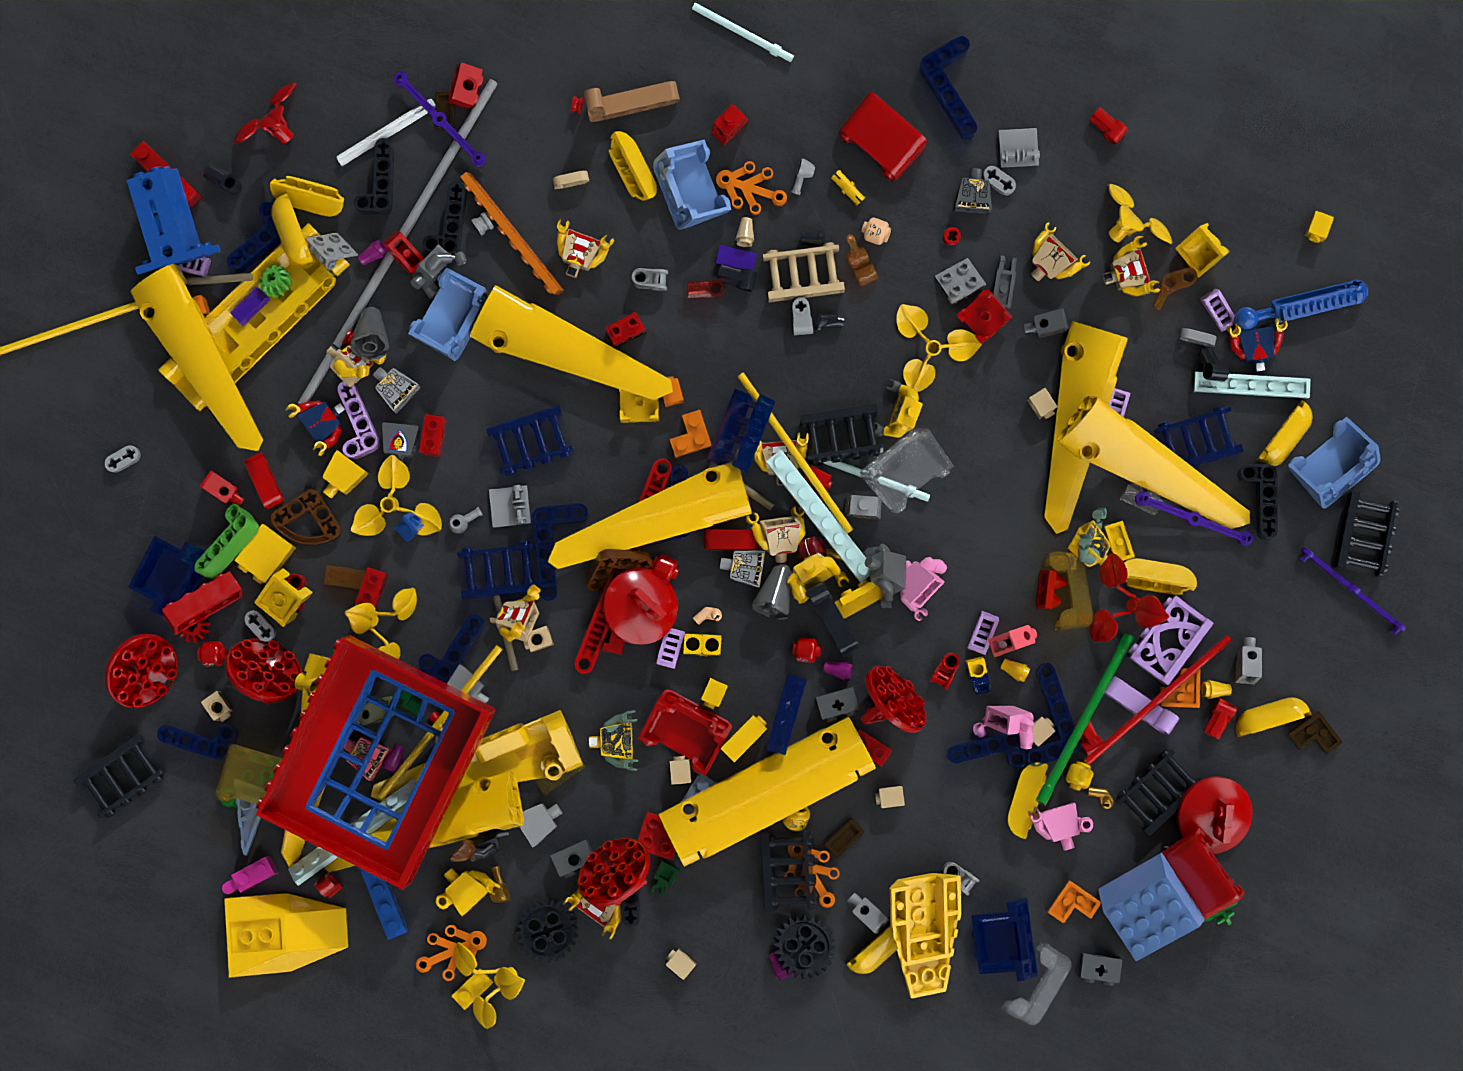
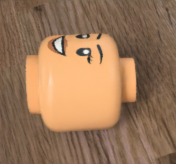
(876, 231)

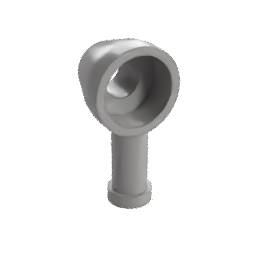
(804, 170)
(463, 520)

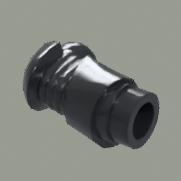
(831, 320)

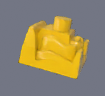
(1201, 250)

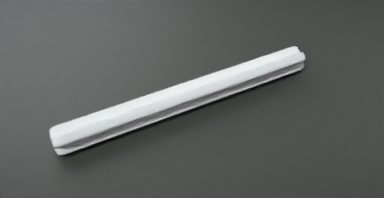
(384, 132)

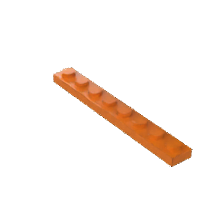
(507, 228)

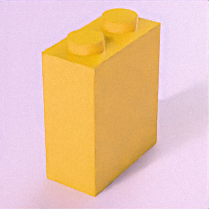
(264, 554)
(744, 737)

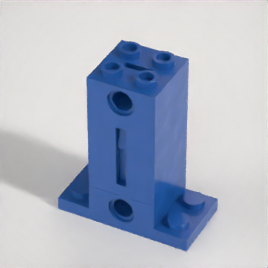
(165, 220)

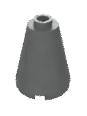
(370, 335)
(775, 594)

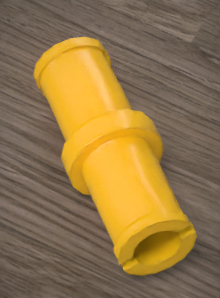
(848, 187)

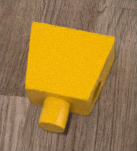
(342, 475)

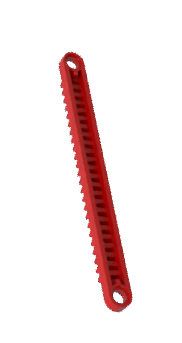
(598, 627)

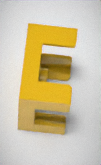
(637, 408)
(281, 599)

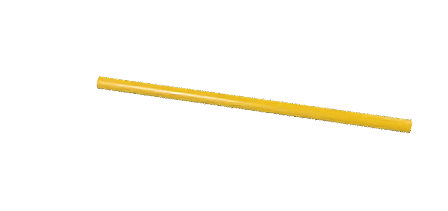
(67, 328)
(800, 460)
(438, 724)

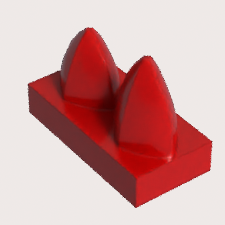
(1048, 582)

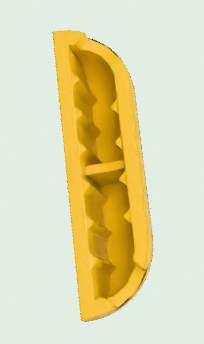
(632, 166)
(309, 195)
(290, 231)
(1287, 436)
(1159, 576)
(1271, 715)
(1024, 800)
(874, 953)

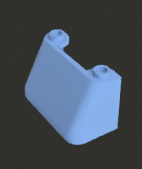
(688, 185)
(451, 314)
(1337, 463)

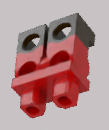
(623, 329)

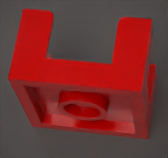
(985, 316)

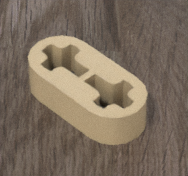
(570, 179)

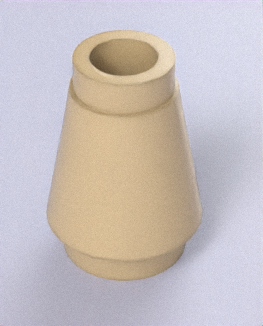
(745, 233)

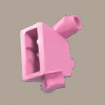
(921, 583)
(1009, 721)
(1061, 824)

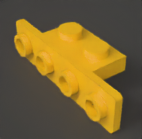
(858, 599)

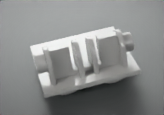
(1019, 147)
(330, 248)
(960, 281)
(510, 506)

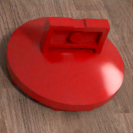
(639, 606)
(140, 669)
(262, 670)
(894, 700)
(1219, 810)
(614, 872)

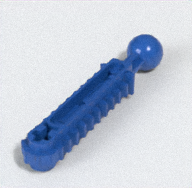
(1305, 304)

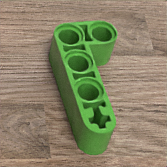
(229, 543)

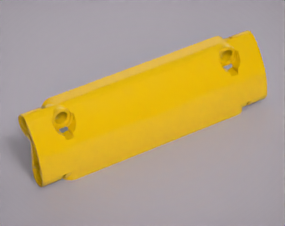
(245, 345)
(767, 792)

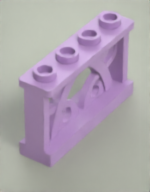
(1170, 667)

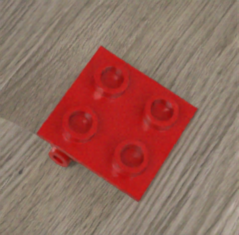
(655, 837)

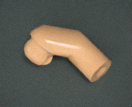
(708, 613)

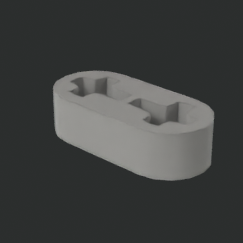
(996, 184)
(1197, 337)
(124, 463)
(257, 629)

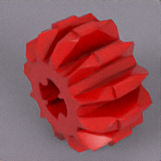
(197, 632)

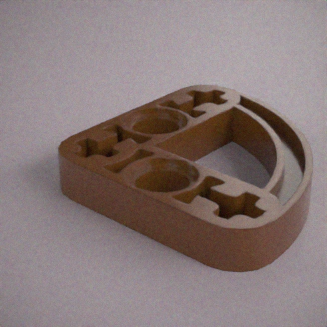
(313, 508)

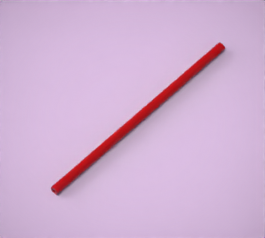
(1157, 700)

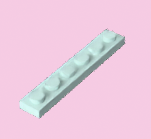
(1255, 386)

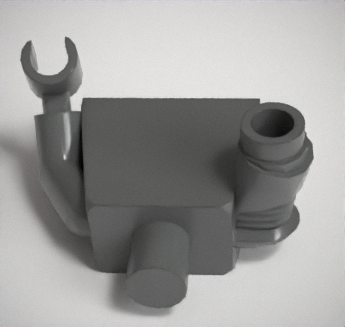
(431, 267)
(886, 571)

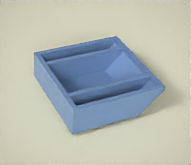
(1149, 907)

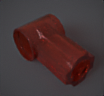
(702, 289)

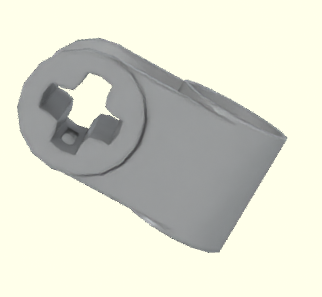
(651, 280)
(802, 320)
(967, 878)

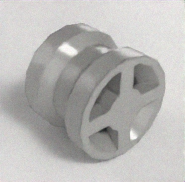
(482, 223)

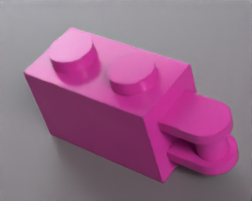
(251, 876)

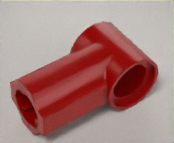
(1112, 129)
(1222, 714)
(1090, 739)

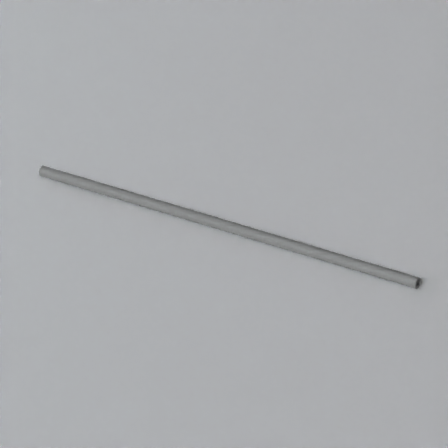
(405, 230)

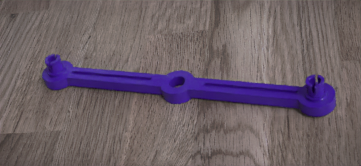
(478, 158)
(1244, 538)
(1307, 554)

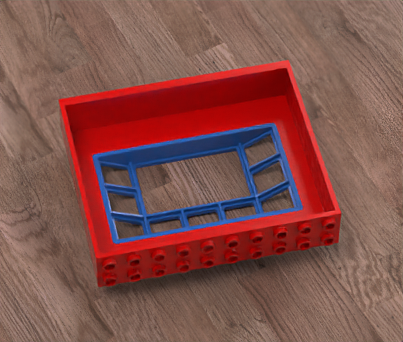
(321, 742)

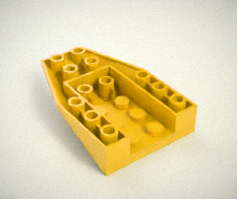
(281, 932)

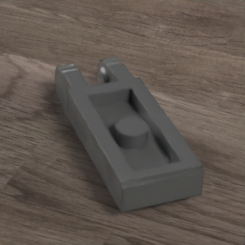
(1005, 282)

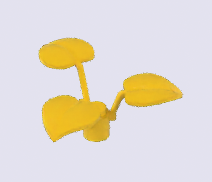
(1129, 220)
(917, 373)
(393, 475)
(364, 617)
(506, 978)

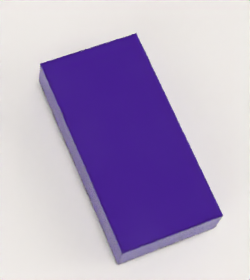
(735, 258)
(249, 306)

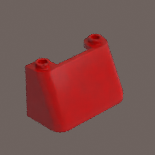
(883, 136)
(686, 730)
(1202, 874)

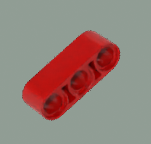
(264, 480)
(730, 540)

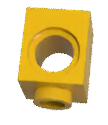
(1318, 227)
(714, 693)

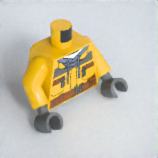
(903, 413)

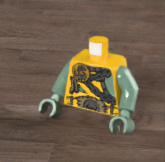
(1090, 542)
(616, 741)

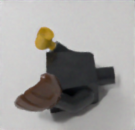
(480, 846)

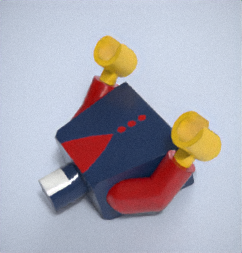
(1257, 344)
(320, 422)

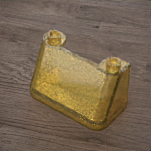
(1081, 610)
(245, 774)

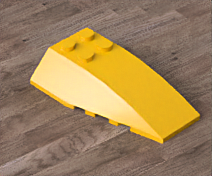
(924, 929)

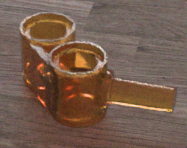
(859, 262)
(1179, 283)

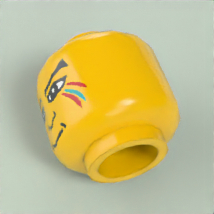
(797, 820)

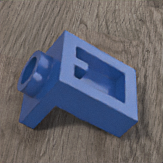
(409, 526)

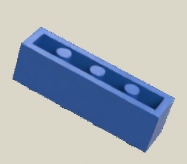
(385, 905)

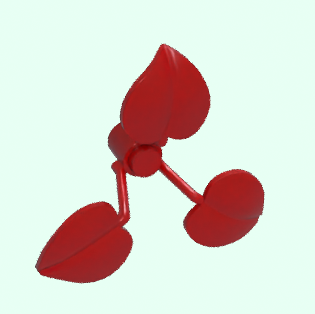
(271, 120)
(1147, 609)

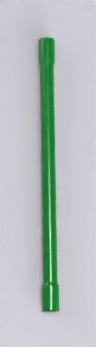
(1121, 649)

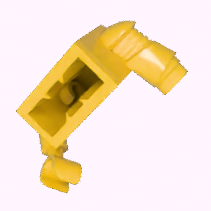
(811, 573)
(465, 890)

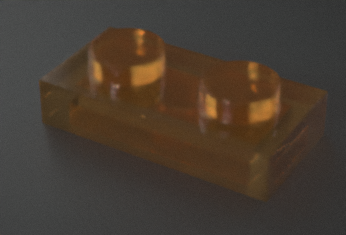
(344, 577)

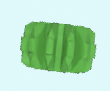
(275, 281)

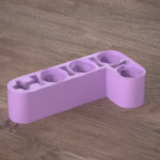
(355, 418)
(1134, 701)

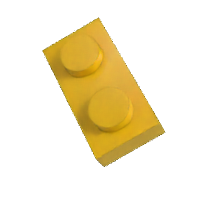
(1119, 540)
(471, 989)

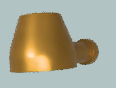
(501, 894)

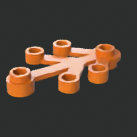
(749, 187)
(816, 869)
(451, 949)

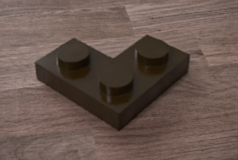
(1315, 728)

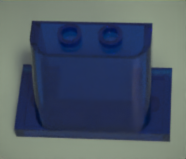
(167, 573)
(1005, 941)

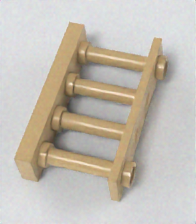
(796, 290)

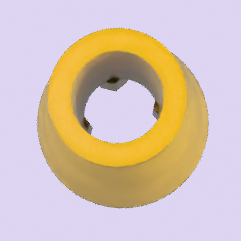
(1016, 670)
(1215, 689)

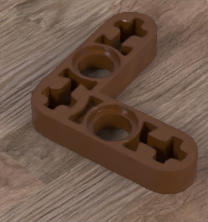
(614, 560)

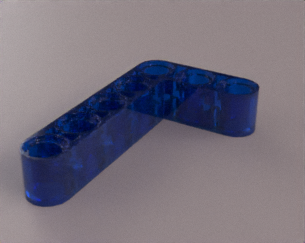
(947, 87)
(549, 543)
(1056, 718)

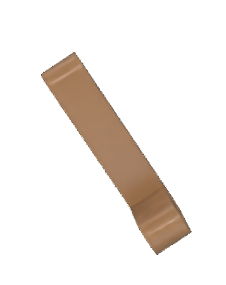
(630, 101)

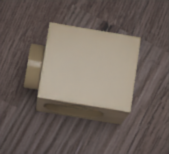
(1042, 404)
(546, 639)
(210, 702)
(1042, 730)
(680, 770)
(890, 797)
(680, 963)

